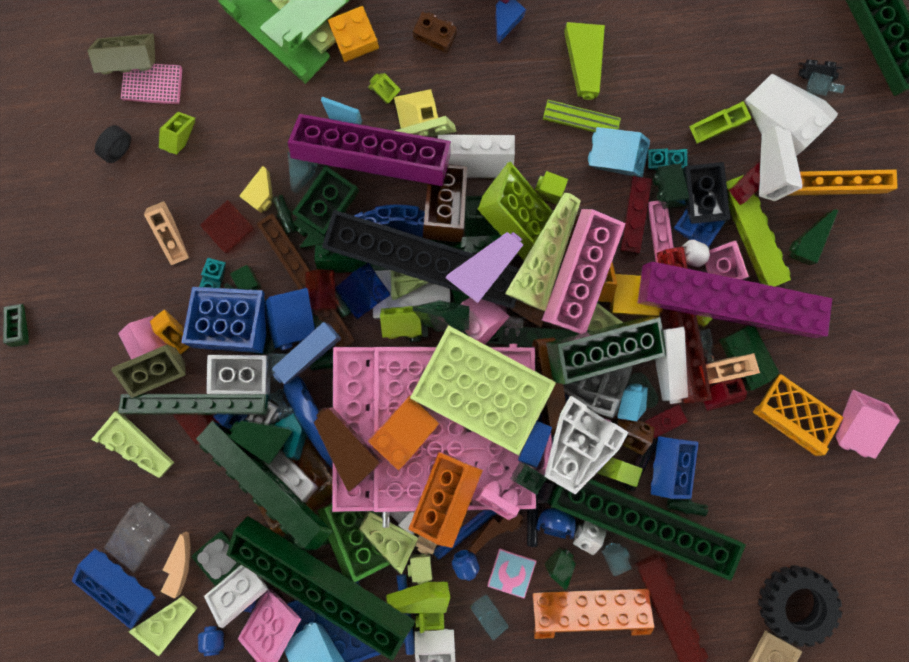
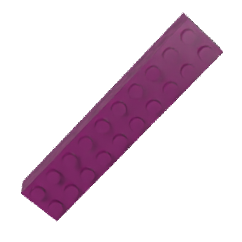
(734, 300)

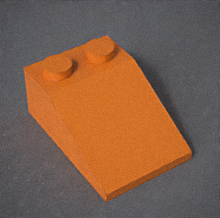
(403, 433)

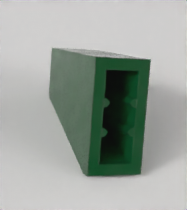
(260, 438)

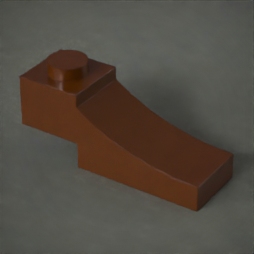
(493, 528)

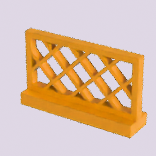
(793, 430)

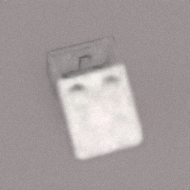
(136, 536)

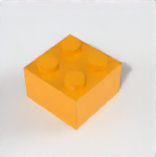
(353, 33)

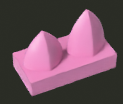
(503, 506)

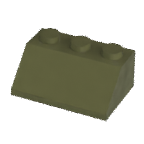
(122, 53)
(150, 370)

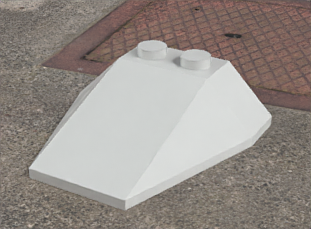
(791, 108)
(581, 445)

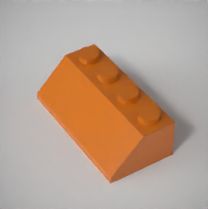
(445, 500)

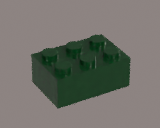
(326, 194)

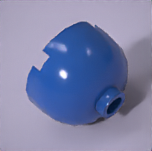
(557, 523)

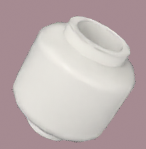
(696, 253)

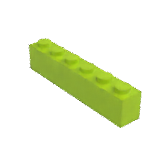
(758, 239)

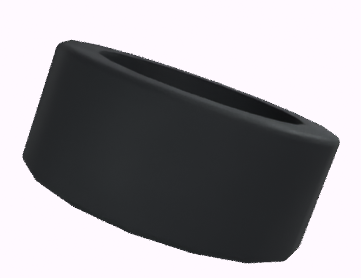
(112, 144)

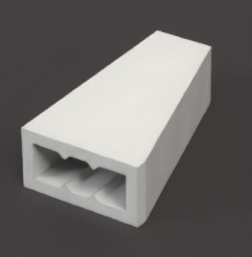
(778, 165)
(673, 368)

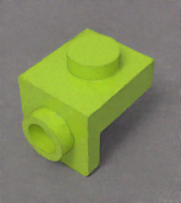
(430, 621)

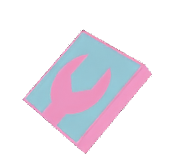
(511, 573)

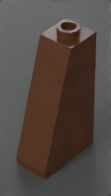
(346, 448)

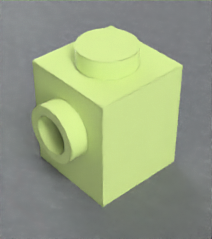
(420, 568)

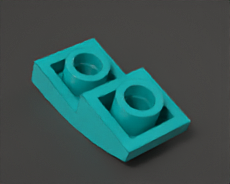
(665, 157)
(212, 273)

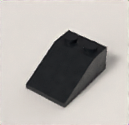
(706, 193)

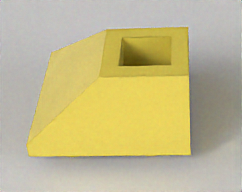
(415, 108)

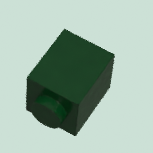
(245, 278)

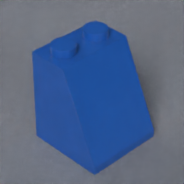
(289, 318)

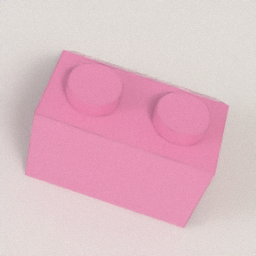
(484, 319)

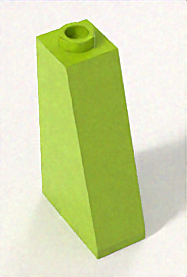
(585, 55)

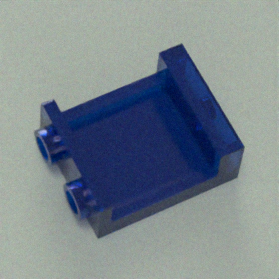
(362, 290)

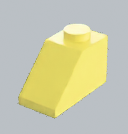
(259, 191)

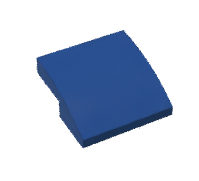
(700, 232)

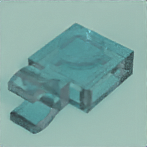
(822, 83)
(707, 344)

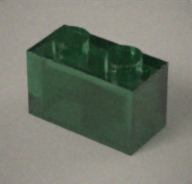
(671, 186)

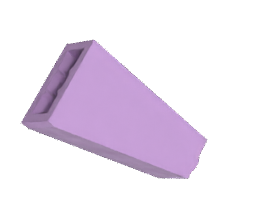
(484, 268)

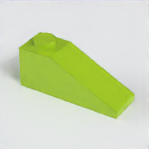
(422, 598)

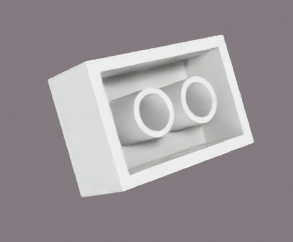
(237, 374)

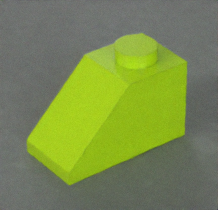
(175, 133)
(621, 471)

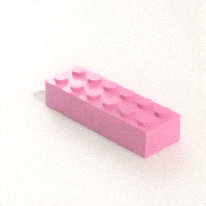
(583, 271)

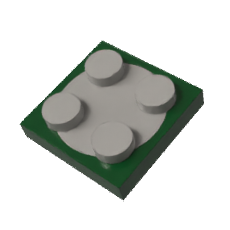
(213, 558)

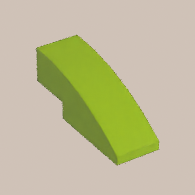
(720, 122)

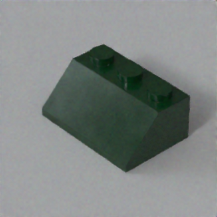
(745, 342)

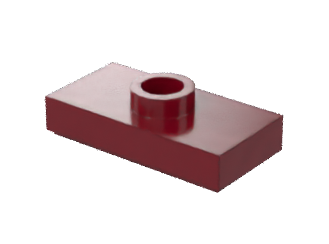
(667, 420)

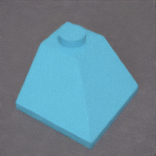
(341, 112)

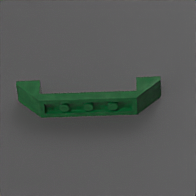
(527, 335)

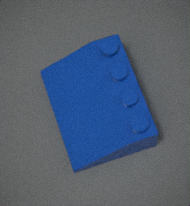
(225, 320)

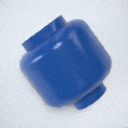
(465, 565)
(210, 641)

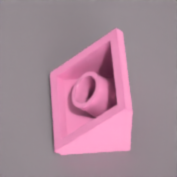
(727, 261)
(140, 338)

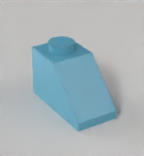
(633, 402)

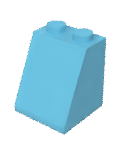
(619, 151)
(312, 646)

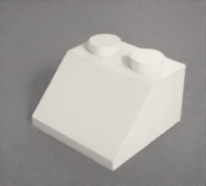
(435, 646)

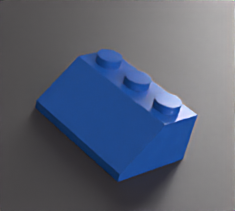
(674, 468)

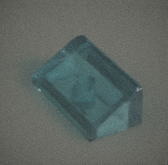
(489, 617)

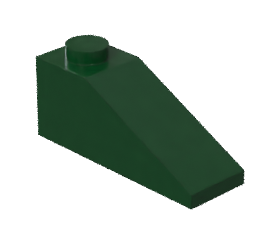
(810, 244)
(561, 567)

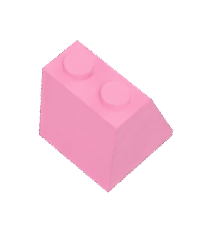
(866, 425)

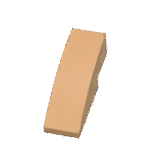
(177, 566)

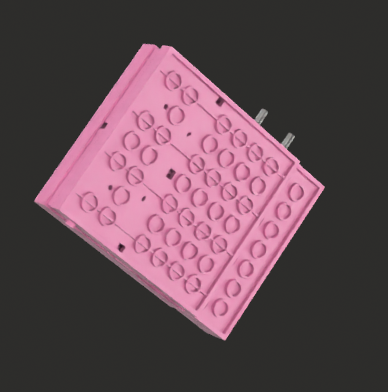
(366, 392)

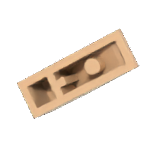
(166, 232)
(732, 368)

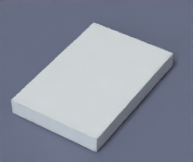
(234, 594)

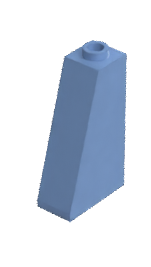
(306, 353)

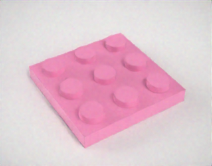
(269, 628)

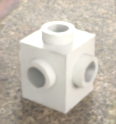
(589, 537)

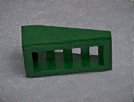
(9, 335)

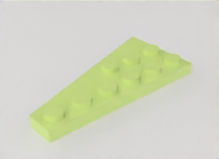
(539, 270)

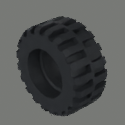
(820, 620)

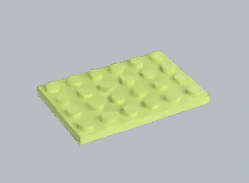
(483, 390)

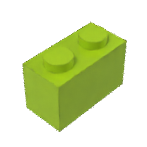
(551, 187)
(400, 322)

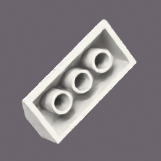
(481, 154)

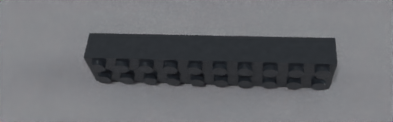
(406, 254)

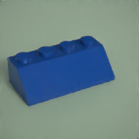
(113, 588)

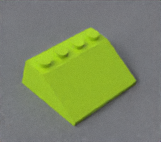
(515, 207)

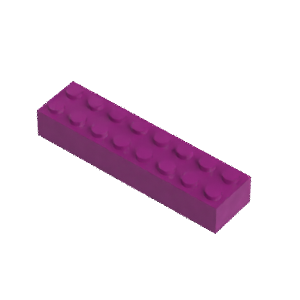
(370, 149)

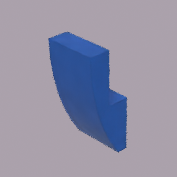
(535, 445)

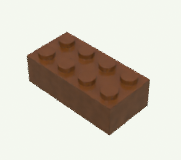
(446, 207)

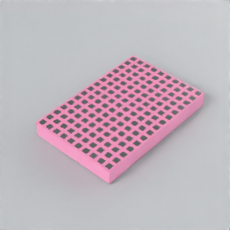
(155, 85)

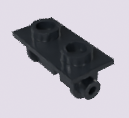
(829, 69)

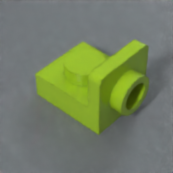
(384, 87)

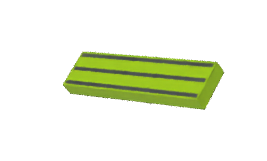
(579, 117)

